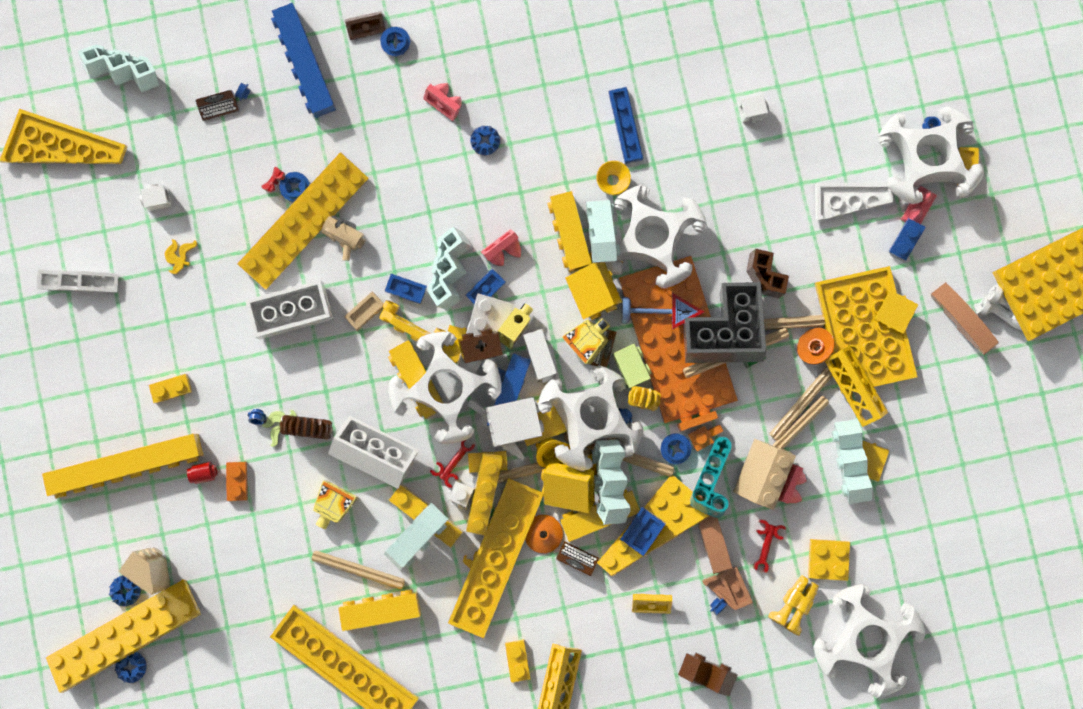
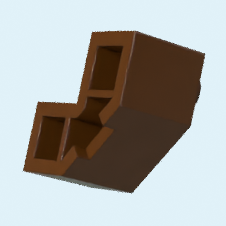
(759, 270)
(708, 674)

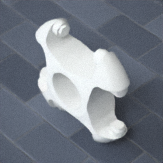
(941, 138)
(674, 224)
(439, 364)
(580, 434)
(892, 633)

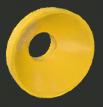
(615, 168)

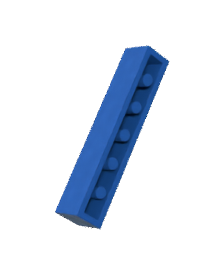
(303, 60)

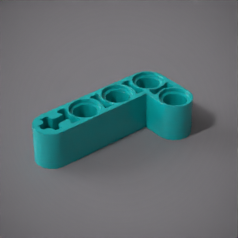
(712, 473)

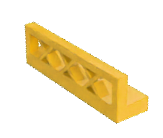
(861, 382)
(554, 678)

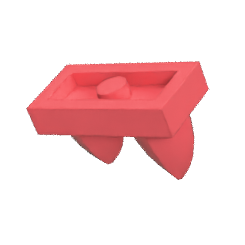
(438, 98)
(918, 211)
(507, 242)
(789, 493)

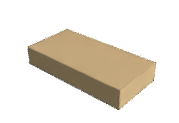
(364, 311)

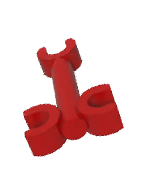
(444, 473)
(770, 531)

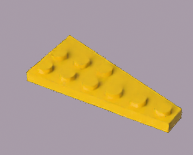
(49, 141)
(669, 504)

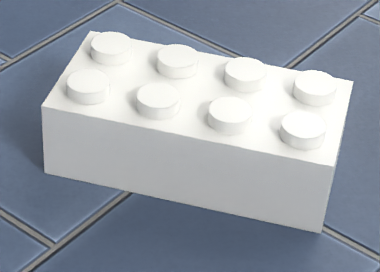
(289, 309)
(373, 451)

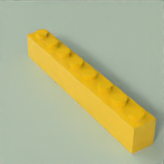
(122, 464)

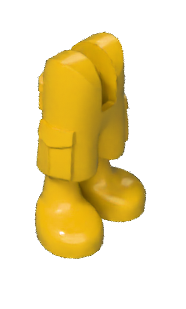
(796, 599)

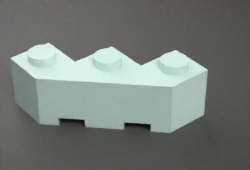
(119, 66)
(602, 231)
(448, 268)
(852, 461)
(610, 482)
(416, 536)

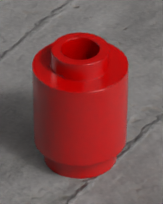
(202, 473)

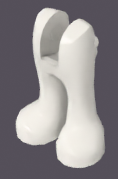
(989, 304)

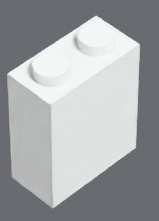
(540, 356)
(514, 421)

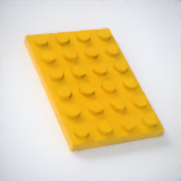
(1045, 285)
(849, 315)

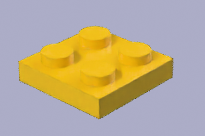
(828, 559)

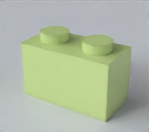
(631, 365)

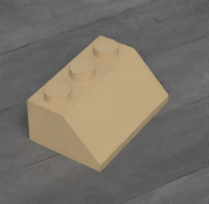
(764, 473)
(147, 570)

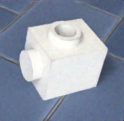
(753, 108)
(155, 197)
(460, 494)

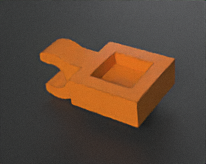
(702, 437)

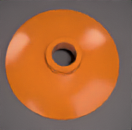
(810, 341)
(554, 534)

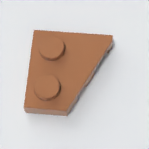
(730, 587)

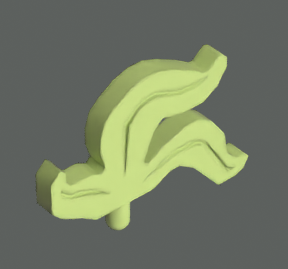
(275, 417)

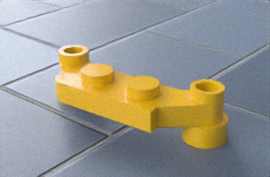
(401, 324)

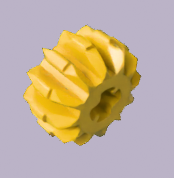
(644, 398)

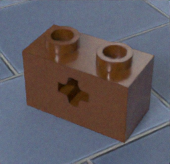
(490, 348)

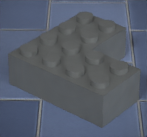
(734, 335)

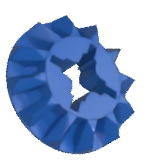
(388, 37)
(485, 149)
(294, 178)
(684, 445)
(131, 596)
(137, 673)

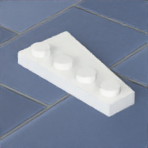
(846, 198)
(486, 314)

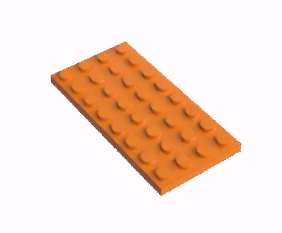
(665, 349)

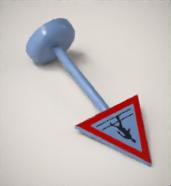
(680, 310)

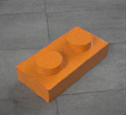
(704, 416)
(236, 481)

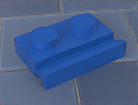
(643, 531)

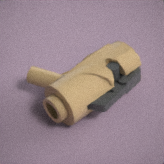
(345, 233)

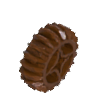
(306, 427)

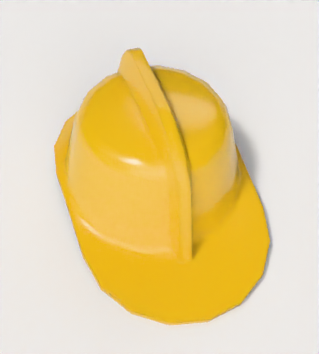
(546, 451)

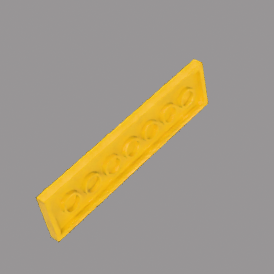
(302, 221)
(495, 558)
(122, 636)
(340, 663)

